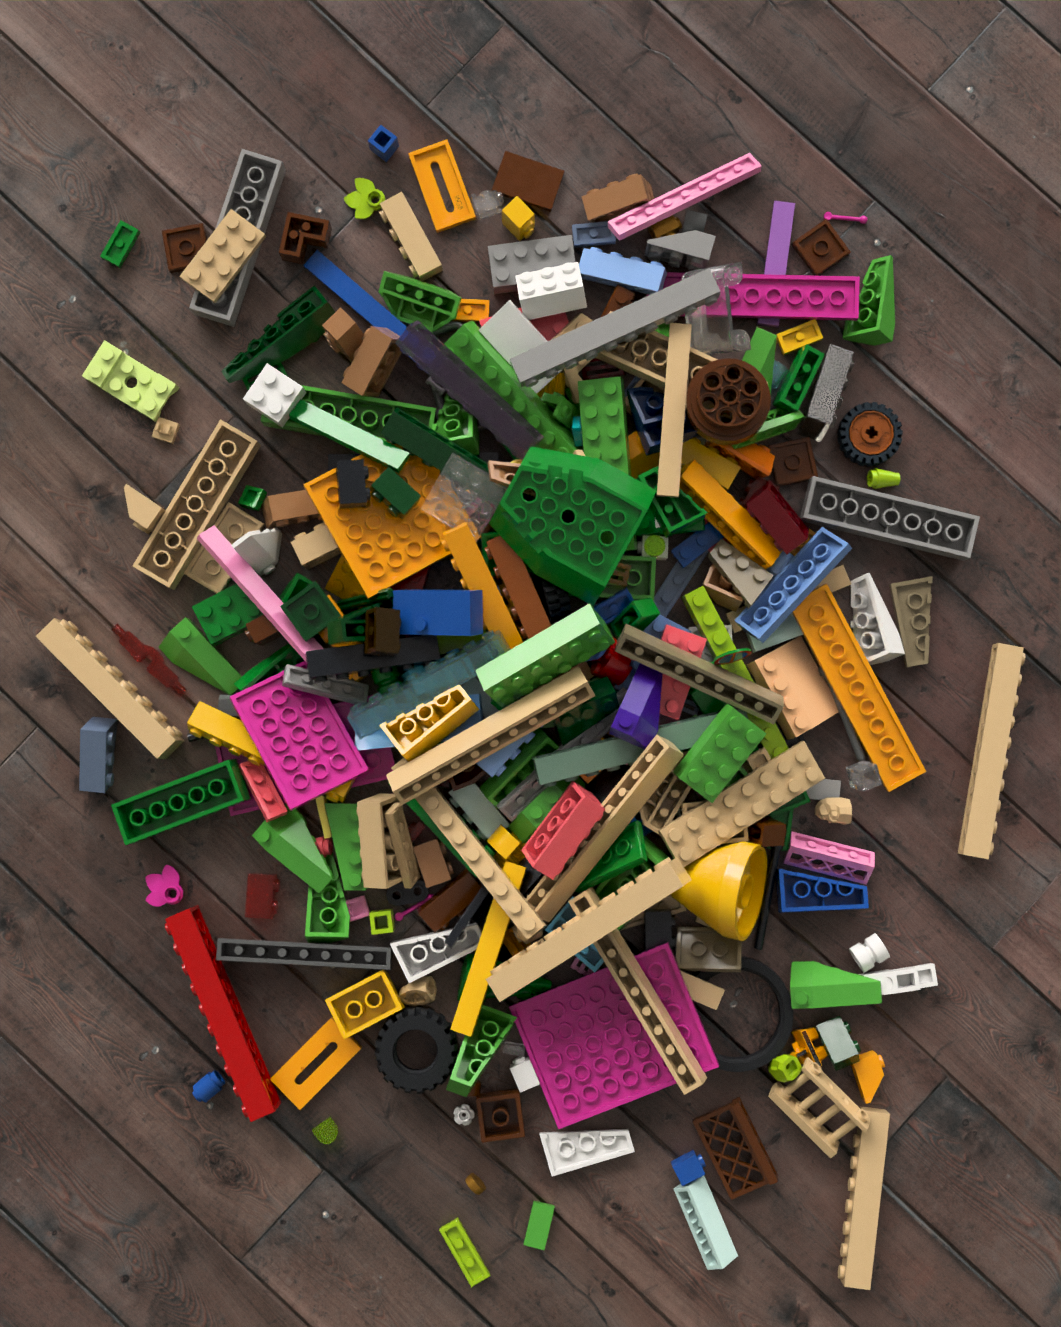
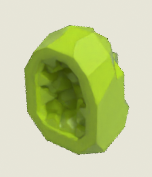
(785, 1068)

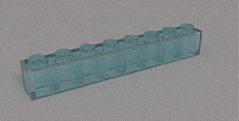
(423, 687)

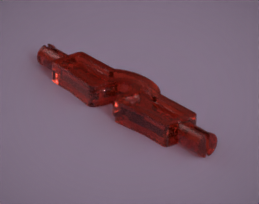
(157, 666)

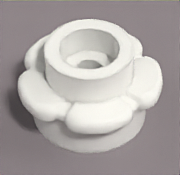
(464, 1108)

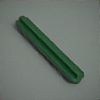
(361, 600)

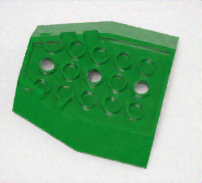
(571, 552)

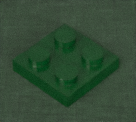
(310, 611)

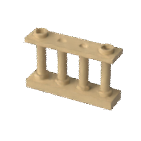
(812, 1125)

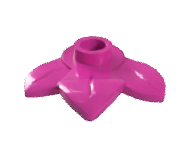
(162, 885)

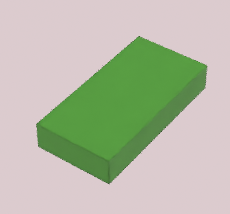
(539, 1225)

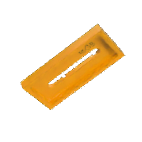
(443, 156)
(302, 1093)

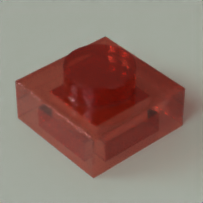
(416, 829)

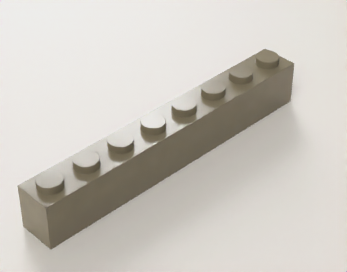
(699, 674)

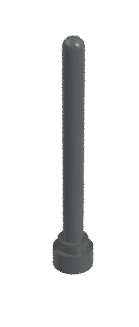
(849, 729)

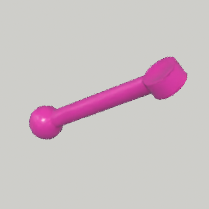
(863, 219)
(399, 916)

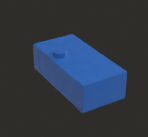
(439, 612)

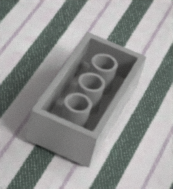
(526, 256)

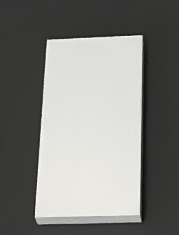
(513, 335)

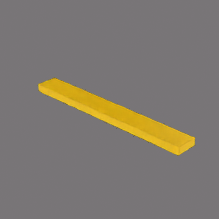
(485, 959)

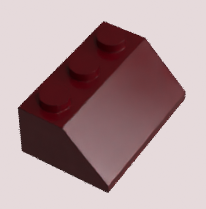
(777, 518)

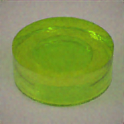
(654, 546)

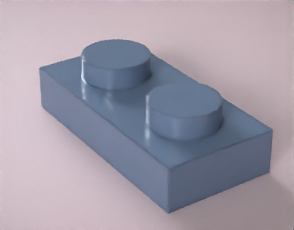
(592, 234)

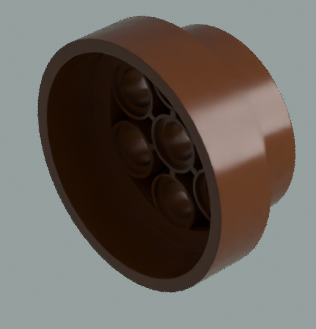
(707, 421)

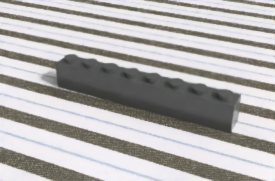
(304, 953)

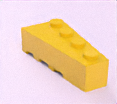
(429, 722)

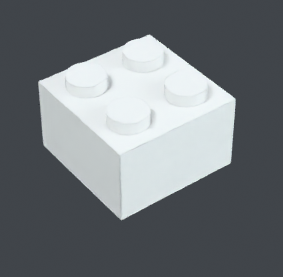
(274, 395)

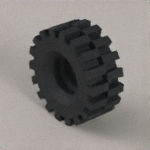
(554, 599)

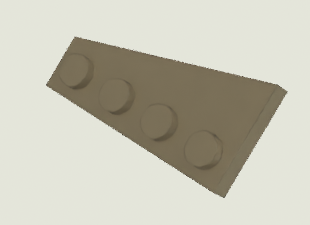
(912, 613)

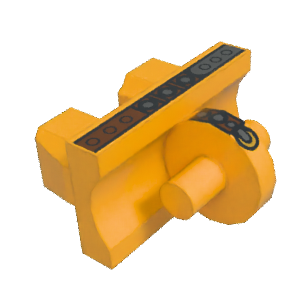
(804, 1047)

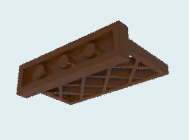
(753, 1143)

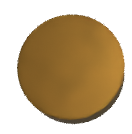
(475, 1184)

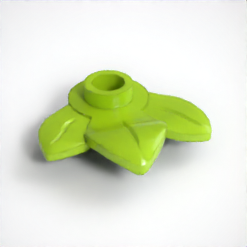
(362, 198)

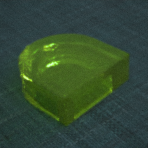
(326, 1131)

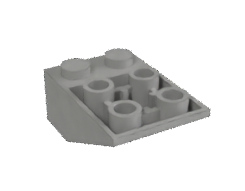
(683, 249)

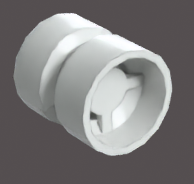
(869, 952)

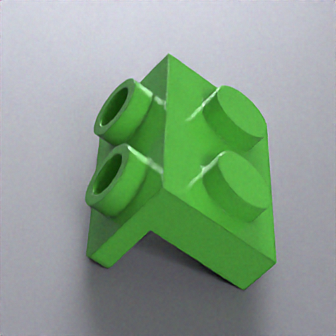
(563, 409)

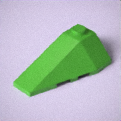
(295, 848)
(327, 912)
(826, 986)

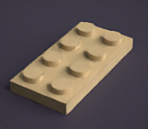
(222, 256)

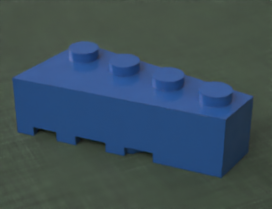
(810, 893)

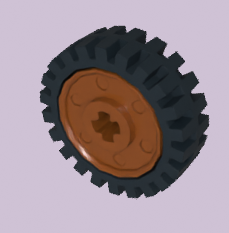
(880, 423)

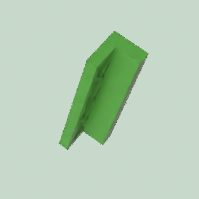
(774, 426)

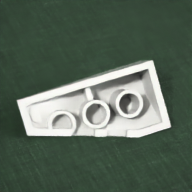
(260, 549)
(873, 623)

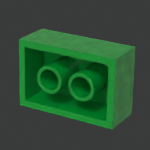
(226, 614)

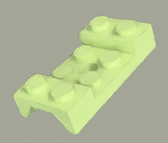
(113, 368)

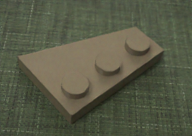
(742, 572)

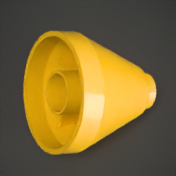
(727, 888)

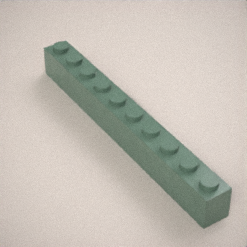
(613, 751)

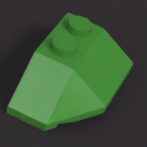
(418, 301)
(537, 810)

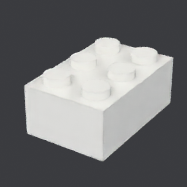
(551, 291)

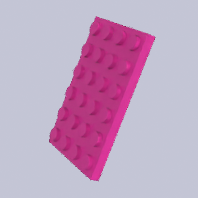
(298, 739)

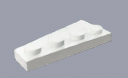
(579, 1149)

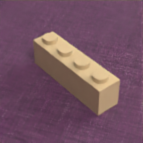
(410, 236)

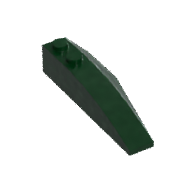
(293, 331)

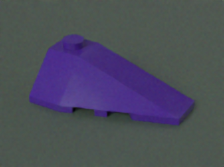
(640, 709)

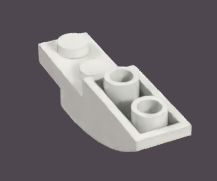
(905, 978)

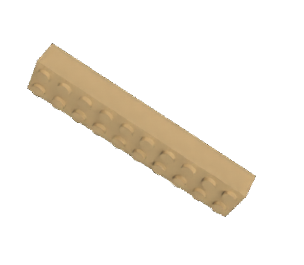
(593, 925)

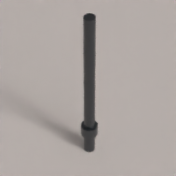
(767, 897)

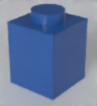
(383, 143)
(688, 1167)

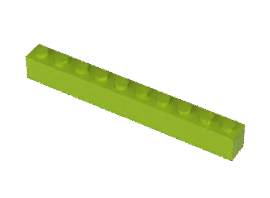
(719, 642)

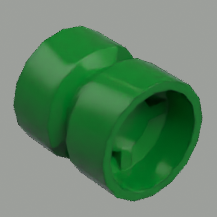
(386, 679)

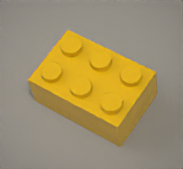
(364, 1003)

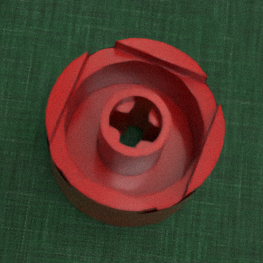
(612, 665)

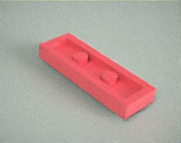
(263, 790)

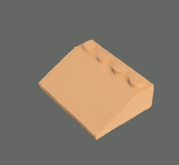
(796, 677)

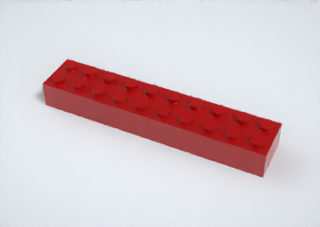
(223, 1013)

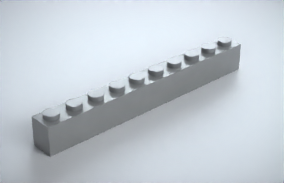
(615, 328)

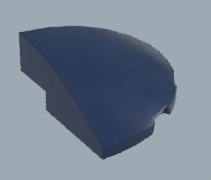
(647, 414)

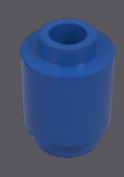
(208, 1086)

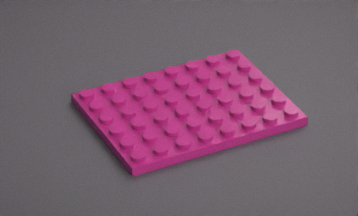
(593, 1046)

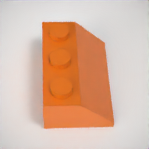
(752, 459)

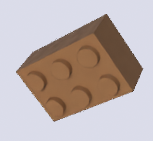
(373, 362)

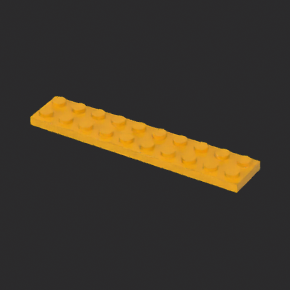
(857, 688)

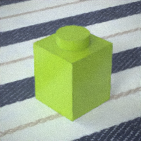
(382, 921)

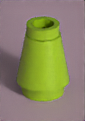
(882, 478)

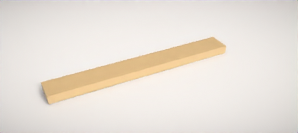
(674, 410)

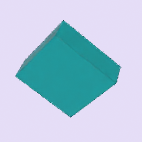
(577, 431)

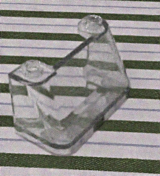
(712, 324)

